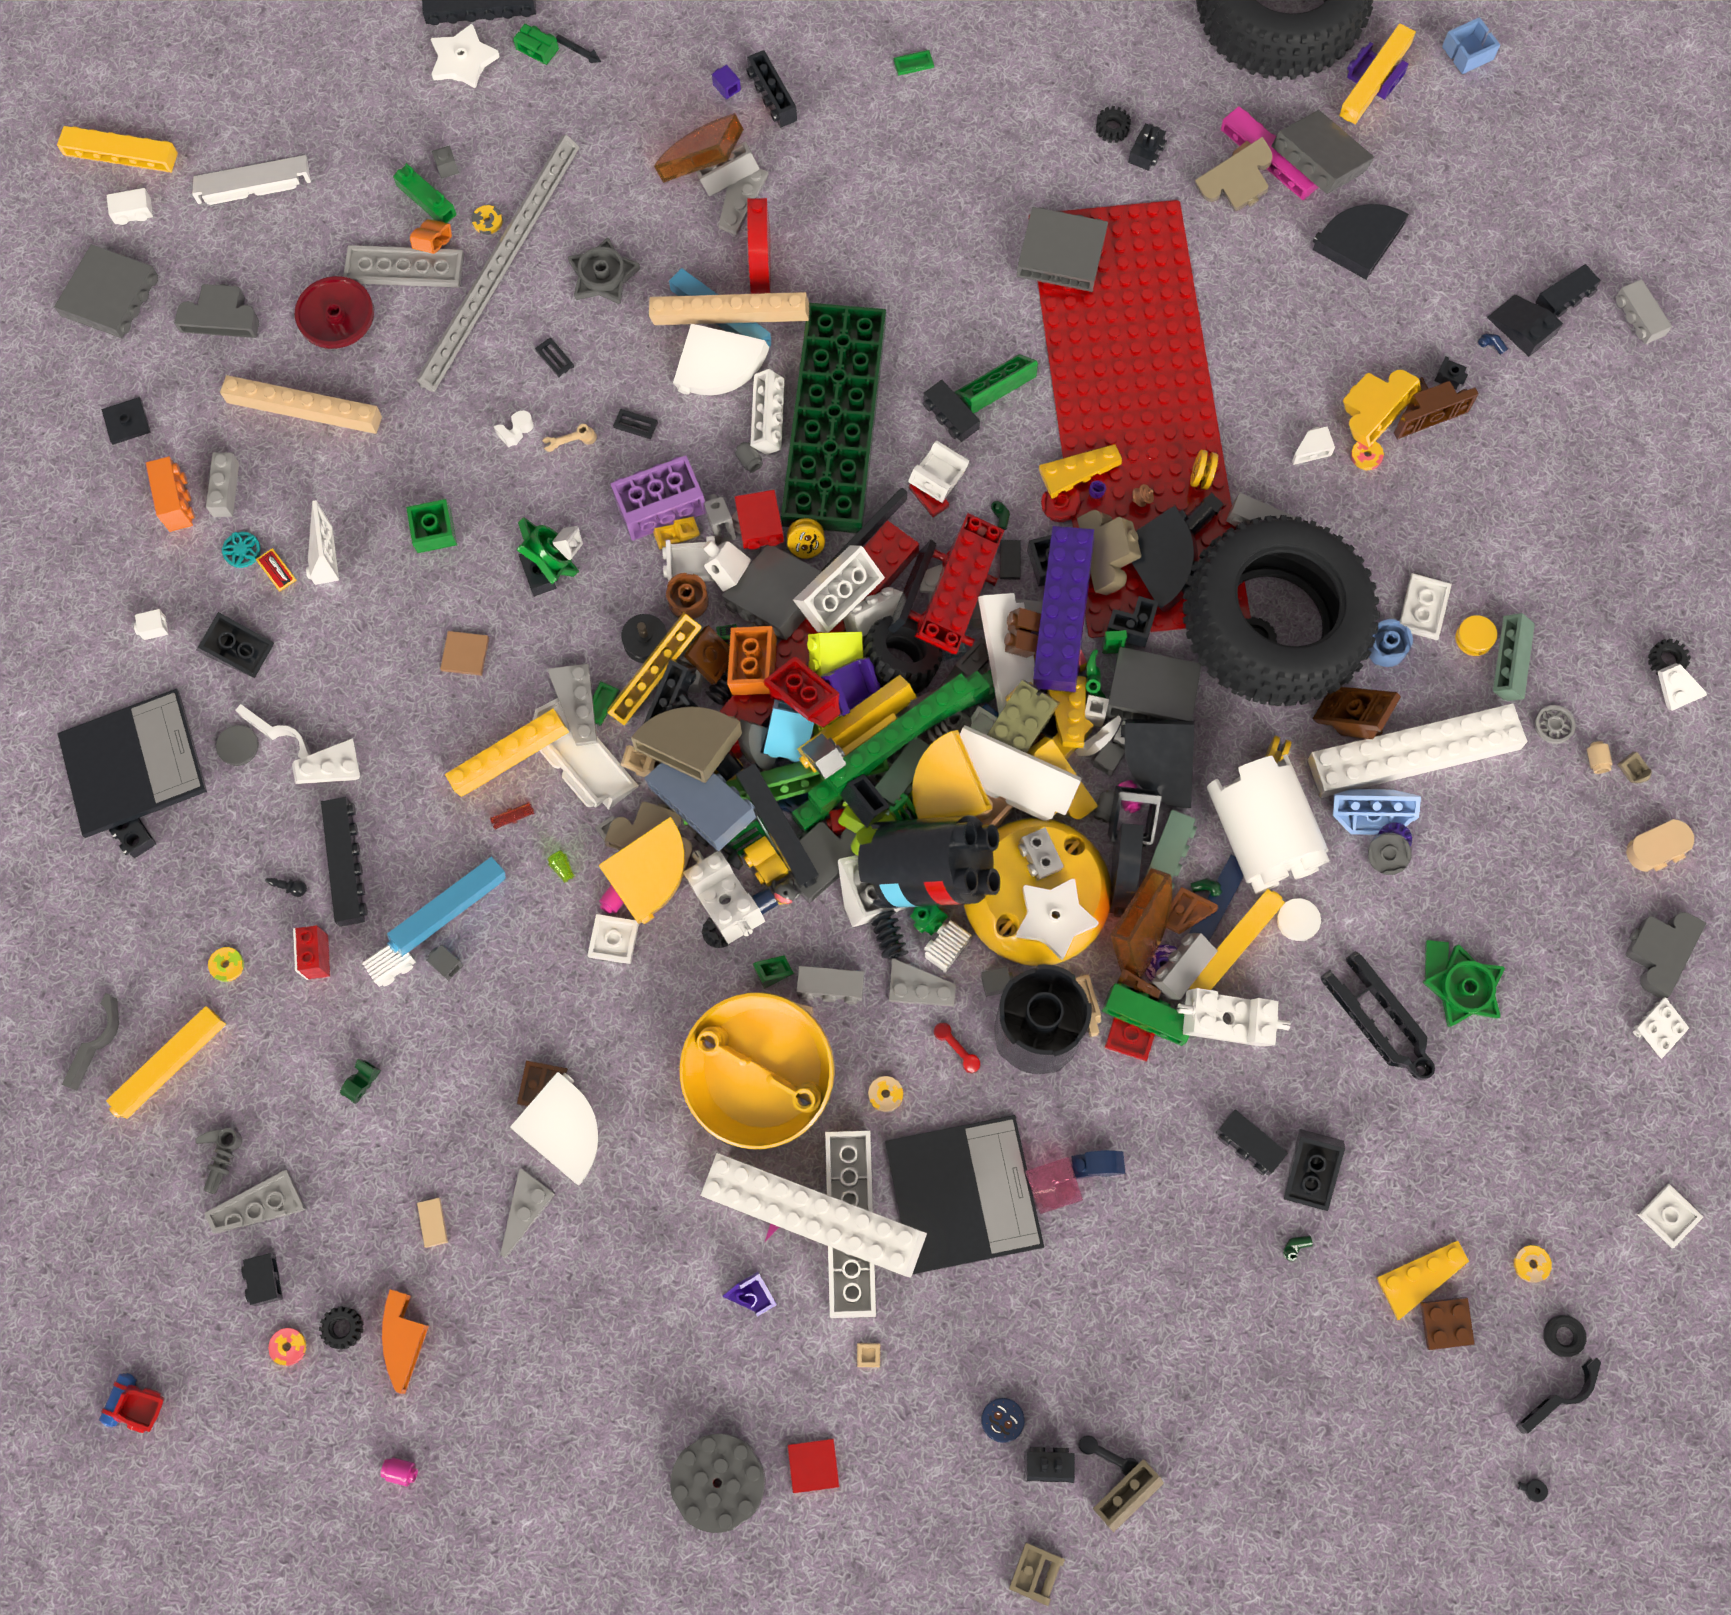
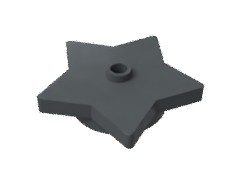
(602, 272)

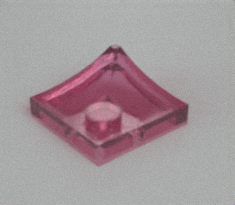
(1054, 1185)

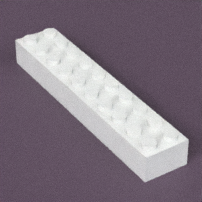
(1417, 750)
(814, 1215)

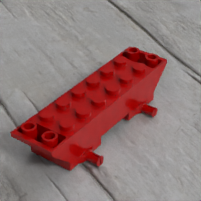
(959, 585)

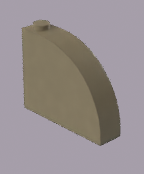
(688, 739)

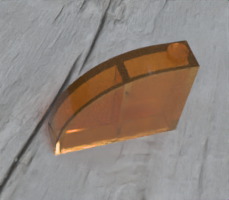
(700, 148)
(1143, 923)

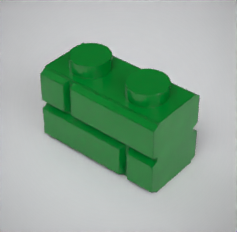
(536, 43)

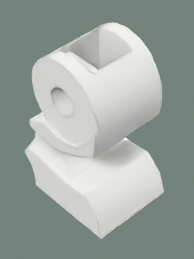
(521, 422)

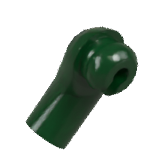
(1002, 513)
(1208, 884)
(1294, 1245)

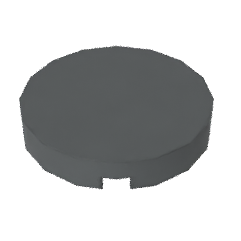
(237, 745)
(1389, 853)

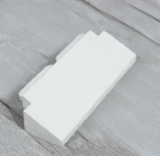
(256, 179)
(1005, 667)
(587, 768)
(1020, 777)

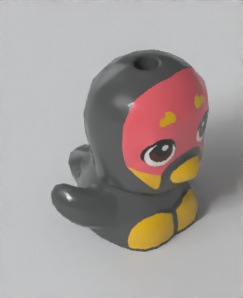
(786, 886)

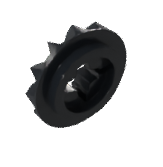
(712, 938)

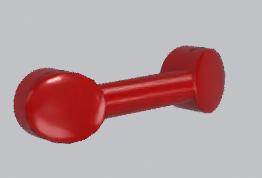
(970, 1061)

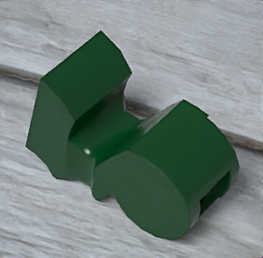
(356, 1084)

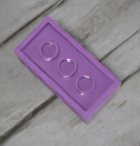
(658, 497)

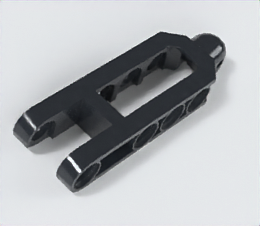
(1391, 1006)

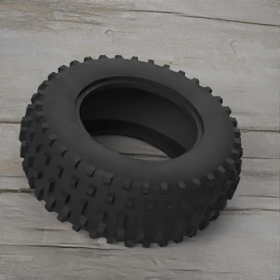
(1283, 42)
(1317, 565)

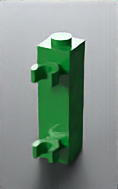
(424, 194)

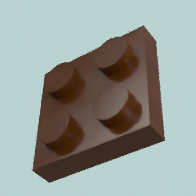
(709, 654)
(1447, 1323)

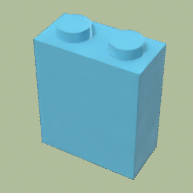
(786, 732)

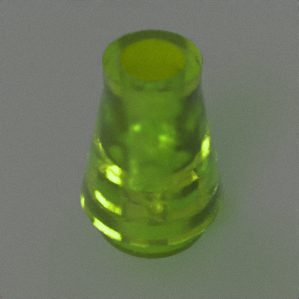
(560, 865)

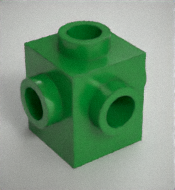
(928, 918)

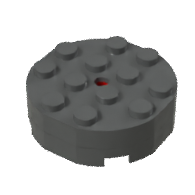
(694, 1486)

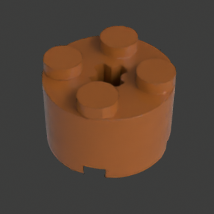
(692, 587)

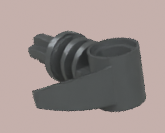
(950, 724)
(224, 1153)

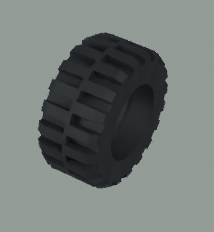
(925, 656)

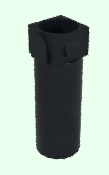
(1204, 513)

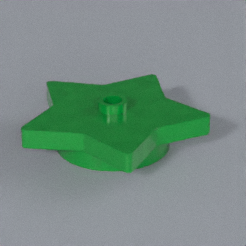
(539, 548)
(1481, 984)

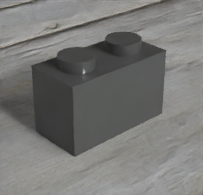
(824, 755)

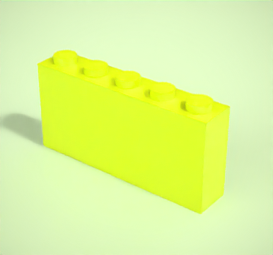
(832, 651)

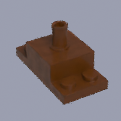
(1434, 407)
(1357, 711)

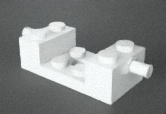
(712, 883)
(1251, 1020)

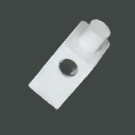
(725, 563)

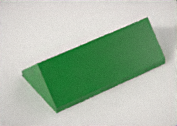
(998, 382)

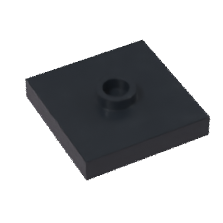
(126, 420)

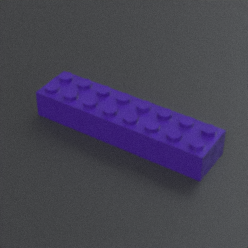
(1063, 609)

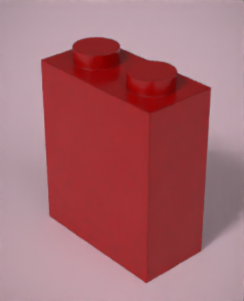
(759, 519)

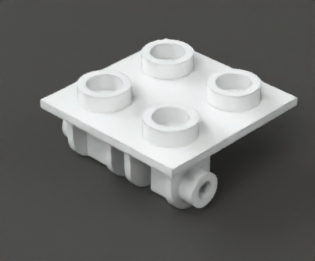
(1661, 1027)

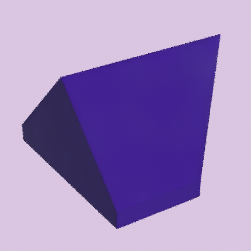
(752, 1294)

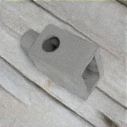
(717, 514)

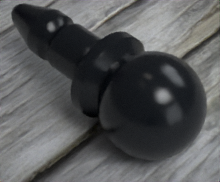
(296, 888)

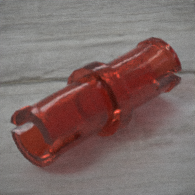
(512, 815)

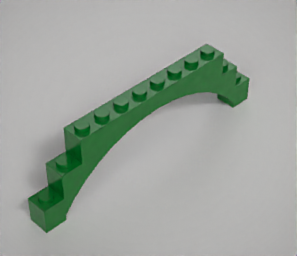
(945, 702)

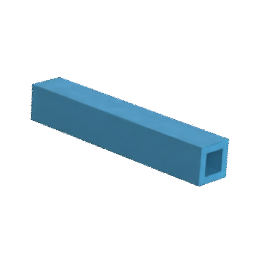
(686, 285)
(445, 907)

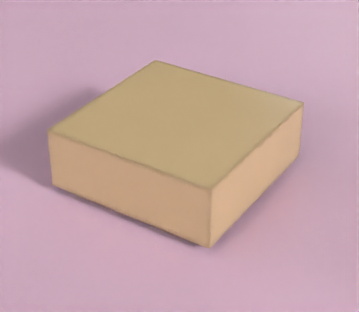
(868, 1354)

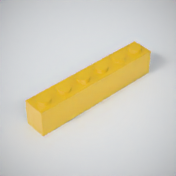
(117, 148)
(653, 668)
(507, 752)

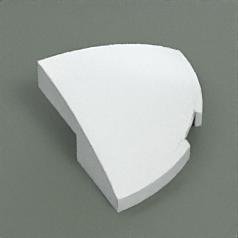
(1100, 739)

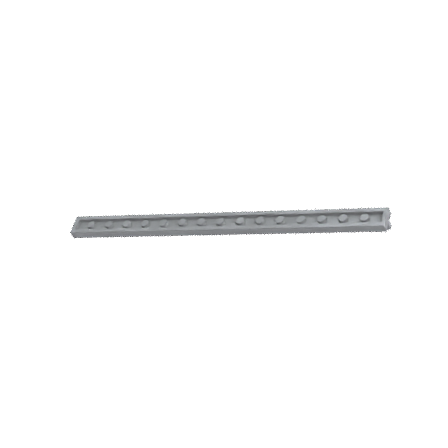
(497, 264)

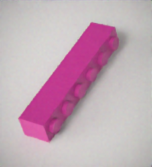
(1243, 128)

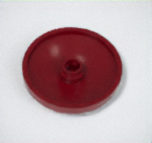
(334, 312)

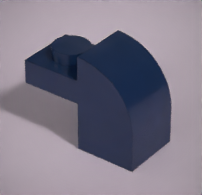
(1098, 1163)

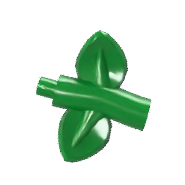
(1093, 676)

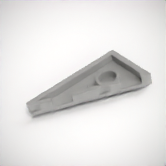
(527, 1204)

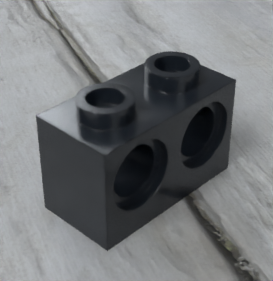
(132, 832)

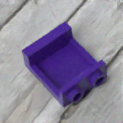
(1360, 65)
(853, 682)

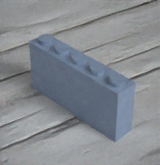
(707, 807)

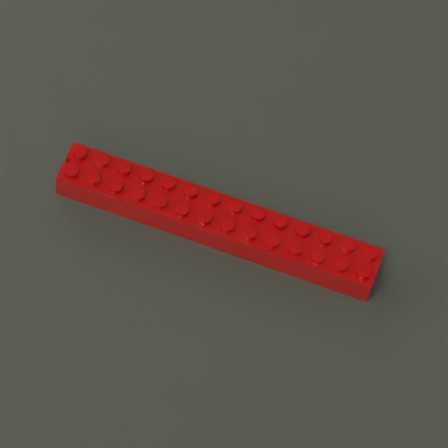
(892, 553)

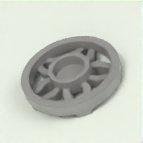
(1555, 724)

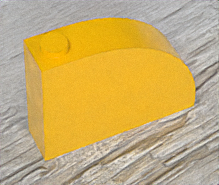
(947, 781)
(648, 870)

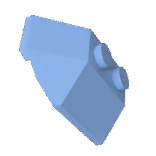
(1371, 809)

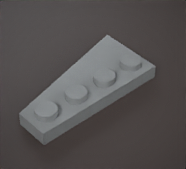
(735, 201)
(576, 700)
(260, 1203)

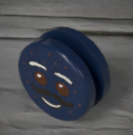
(1002, 1420)

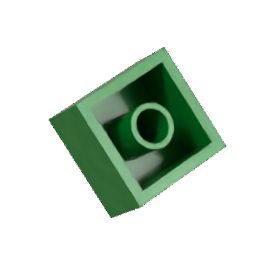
(431, 526)

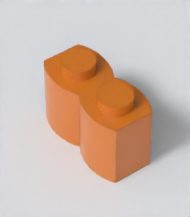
(431, 236)

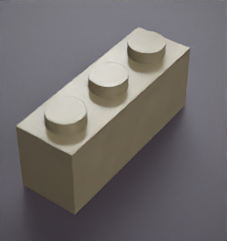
(1128, 1495)

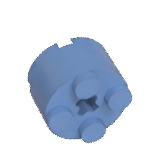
(1391, 643)

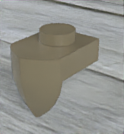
(1635, 768)

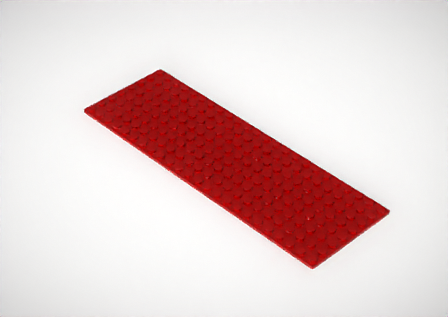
(1137, 377)

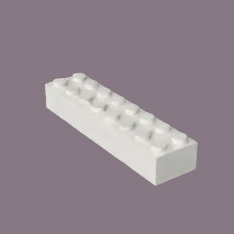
(850, 1181)

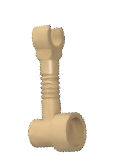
(583, 433)

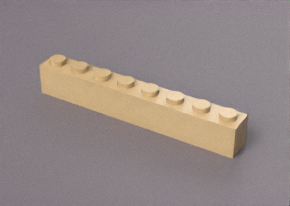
(729, 308)
(301, 404)

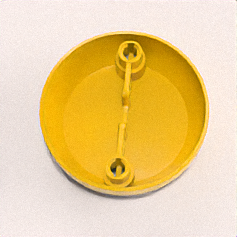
(1009, 908)
(760, 1066)

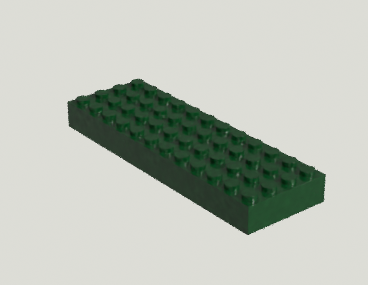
(834, 417)

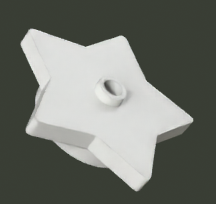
(462, 57)
(1043, 927)

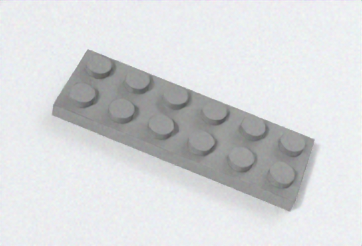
(404, 266)

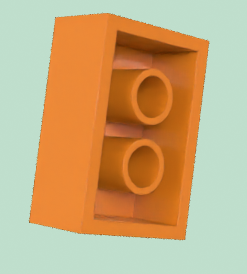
(170, 494)
(751, 659)

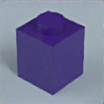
(726, 81)

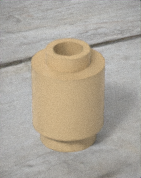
(1599, 757)

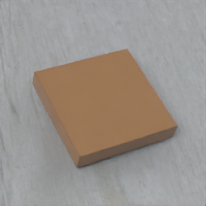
(464, 653)

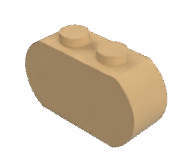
(1660, 846)

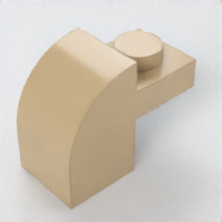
(638, 762)

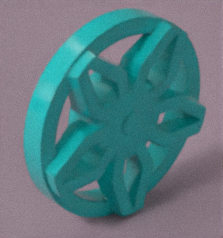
(241, 549)

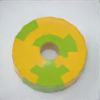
(229, 973)

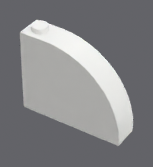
(717, 361)
(561, 1127)

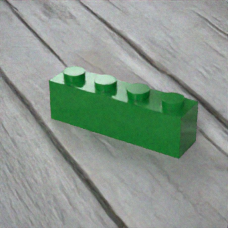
(1145, 1013)

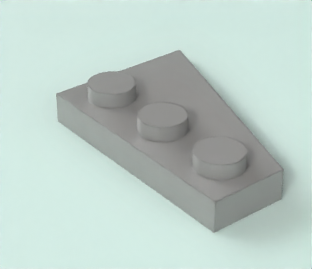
(919, 987)

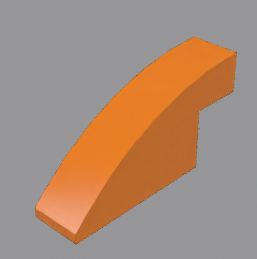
(400, 1340)

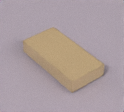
(432, 1222)

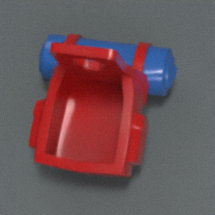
(131, 1405)

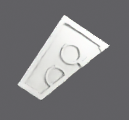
(328, 765)

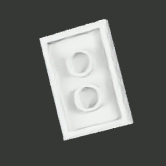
(1425, 606)

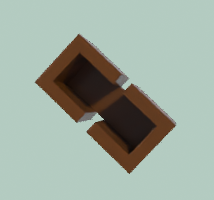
(1020, 639)

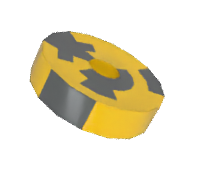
(490, 226)

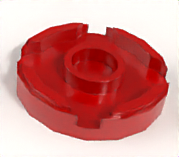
(1062, 507)

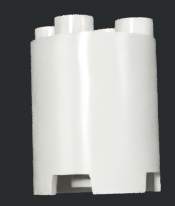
(1269, 823)

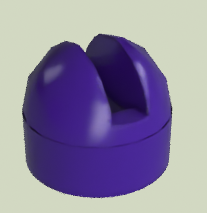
(1097, 489)

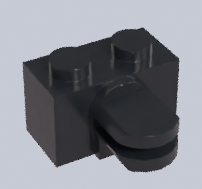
(1147, 146)

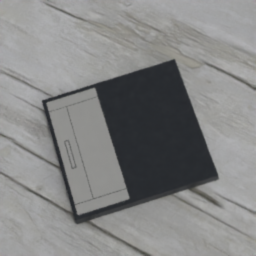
(131, 763)
(965, 1192)

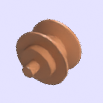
(1143, 495)

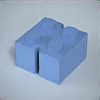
(1466, 45)

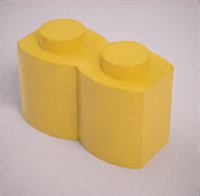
(765, 862)

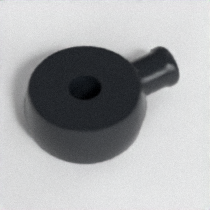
(1530, 1487)

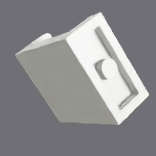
(939, 471)
(687, 559)

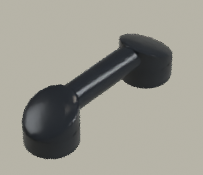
(733, 859)
(1089, 1445)

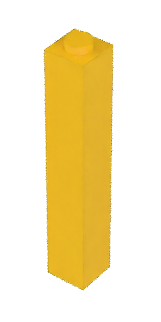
(1377, 73)
(867, 714)
(1239, 940)
(165, 1063)

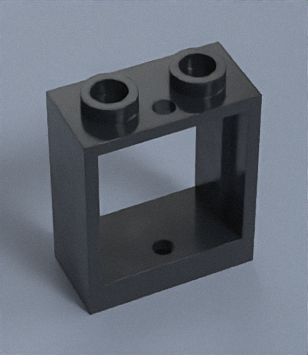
(1136, 795)

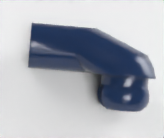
(1493, 340)

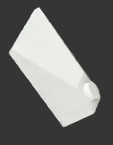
(321, 551)
(858, 895)

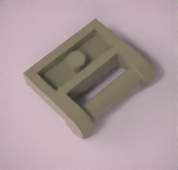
(1029, 1570)

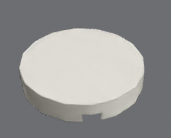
(1299, 919)

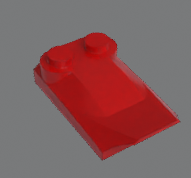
(804, 692)

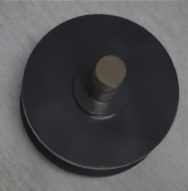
(642, 635)

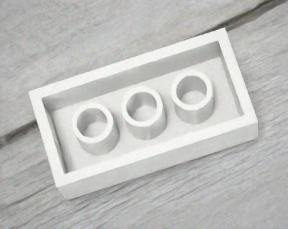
(839, 588)

